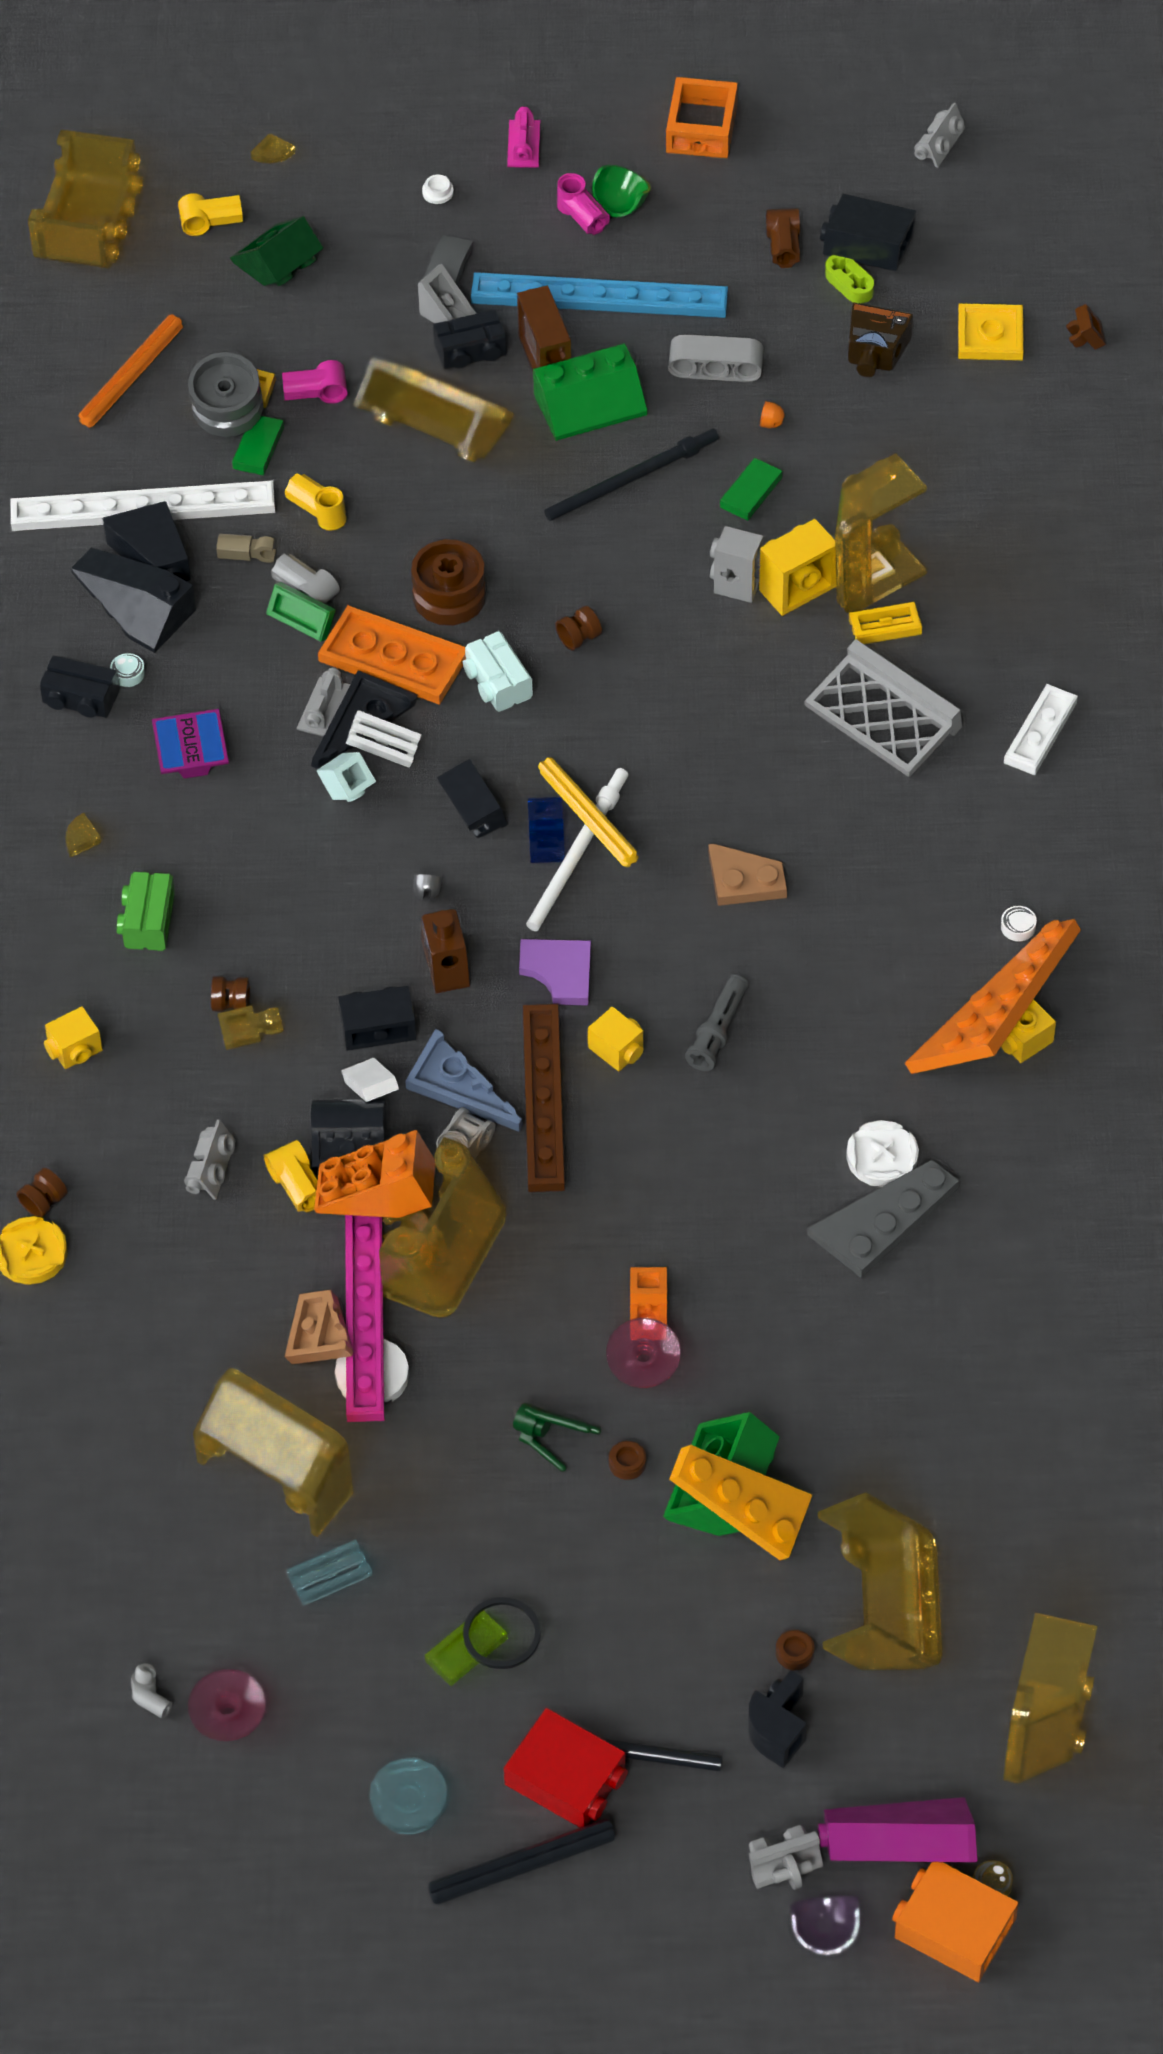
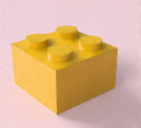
(797, 567)

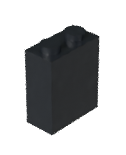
(868, 231)

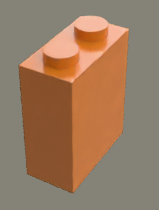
(955, 1919)

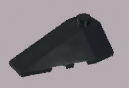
(139, 596)

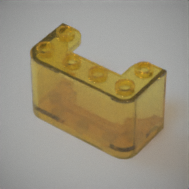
(87, 200)

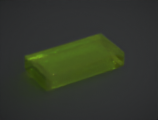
(451, 1657)

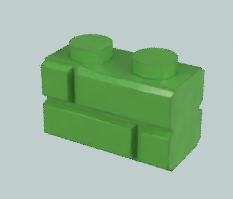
(147, 911)

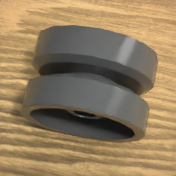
(225, 394)

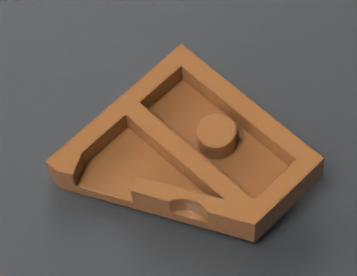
(745, 876)
(318, 1329)

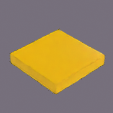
(990, 331)

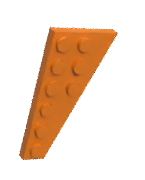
(996, 1008)

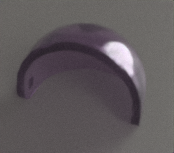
(826, 1923)

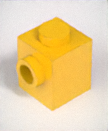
(1031, 1033)
(72, 1038)
(616, 1039)

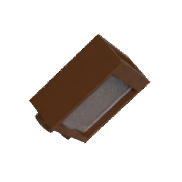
(541, 328)

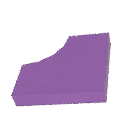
(560, 966)

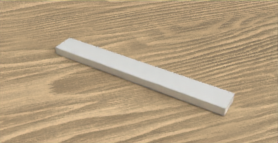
(183, 503)

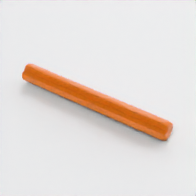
(130, 371)

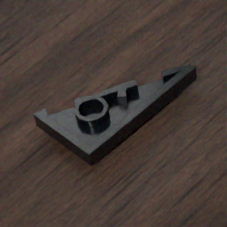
(366, 695)

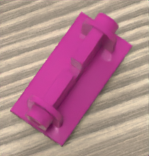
(523, 140)

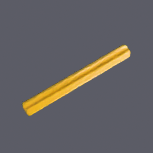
(588, 812)

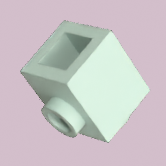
(346, 776)

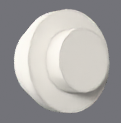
(437, 189)

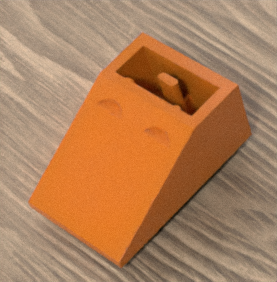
(378, 1179)

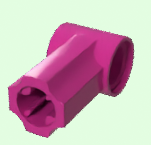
(580, 204)
(325, 382)

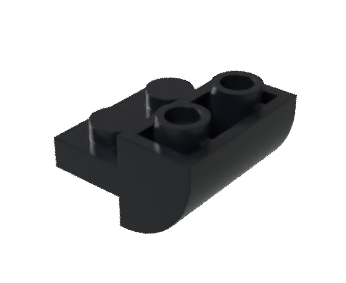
(345, 1127)

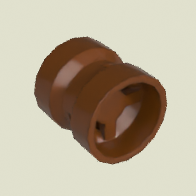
(578, 628)
(237, 990)
(41, 1192)

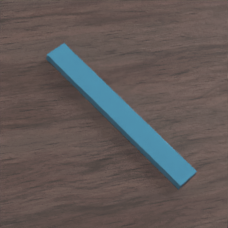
(605, 294)

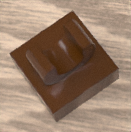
(1087, 328)

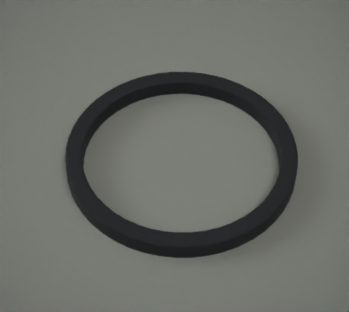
(501, 1664)

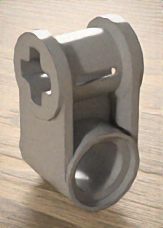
(468, 1131)

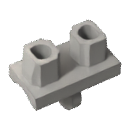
(785, 1860)

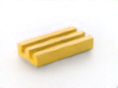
(886, 627)

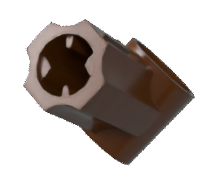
(784, 230)

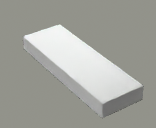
(1040, 729)

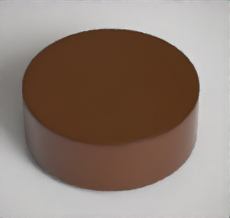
(627, 1460)
(795, 1650)

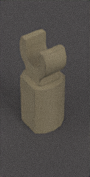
(245, 548)

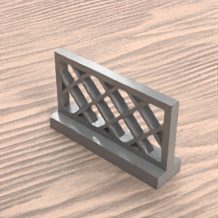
(906, 692)

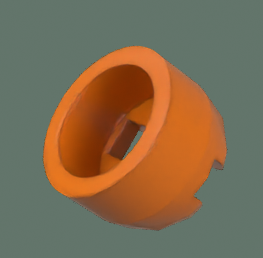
(772, 415)

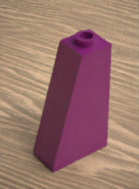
(901, 1832)

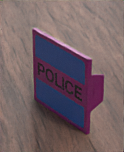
(190, 743)

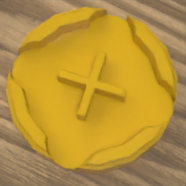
(32, 1250)

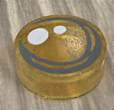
(995, 1875)

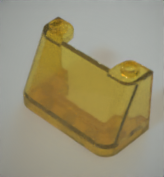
(438, 1265)

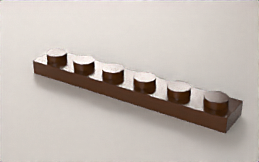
(543, 1098)

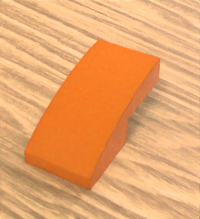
(648, 1293)

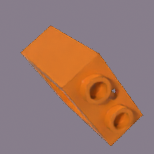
(714, 140)

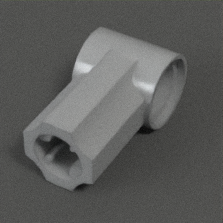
(298, 575)

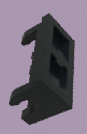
(472, 799)

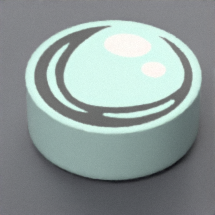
(130, 669)

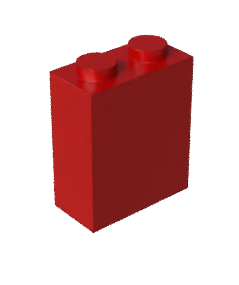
(566, 1769)

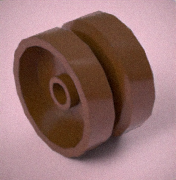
(448, 582)

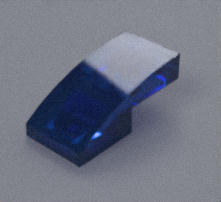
(546, 830)

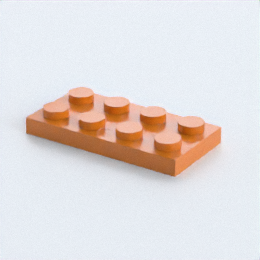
(393, 654)

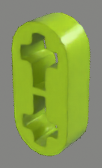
(846, 280)

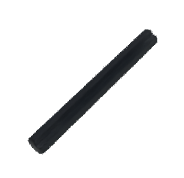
(521, 1861)

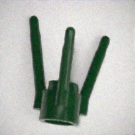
(536, 1422)

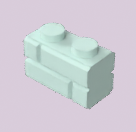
(498, 672)

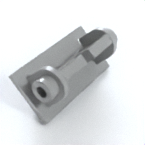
(941, 135)
(323, 703)
(215, 1149)

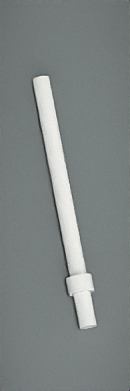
(606, 800)

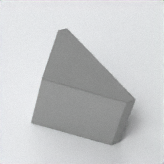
(441, 297)

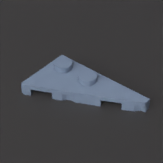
(451, 1080)

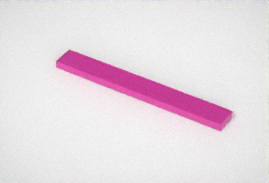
(364, 1319)

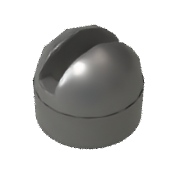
(427, 883)

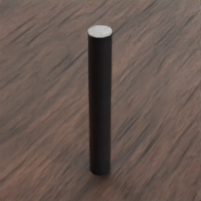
(669, 1756)

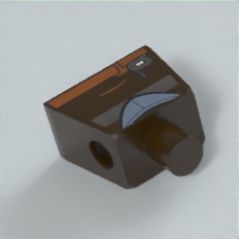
(877, 338)

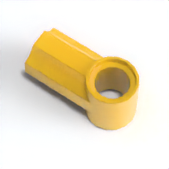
(200, 213)
(320, 501)
(292, 1169)

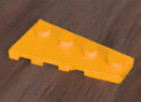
(746, 1499)

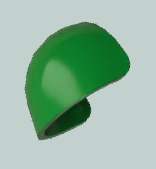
(619, 190)

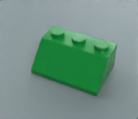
(589, 392)
(734, 1438)

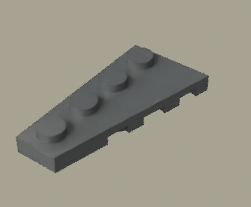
(881, 1220)

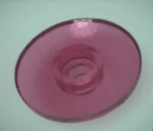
(638, 1338)
(226, 1690)

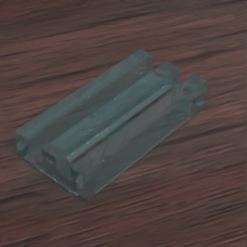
(325, 1567)

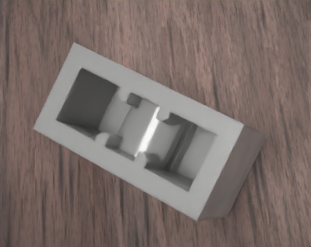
(736, 563)

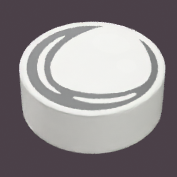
(1018, 923)

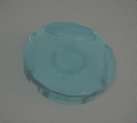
(408, 1795)

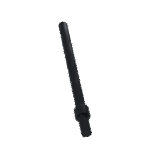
(685, 448)

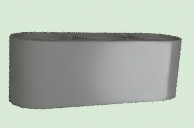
(716, 358)

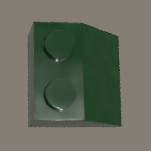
(279, 252)

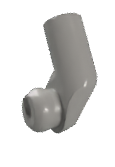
(144, 1691)

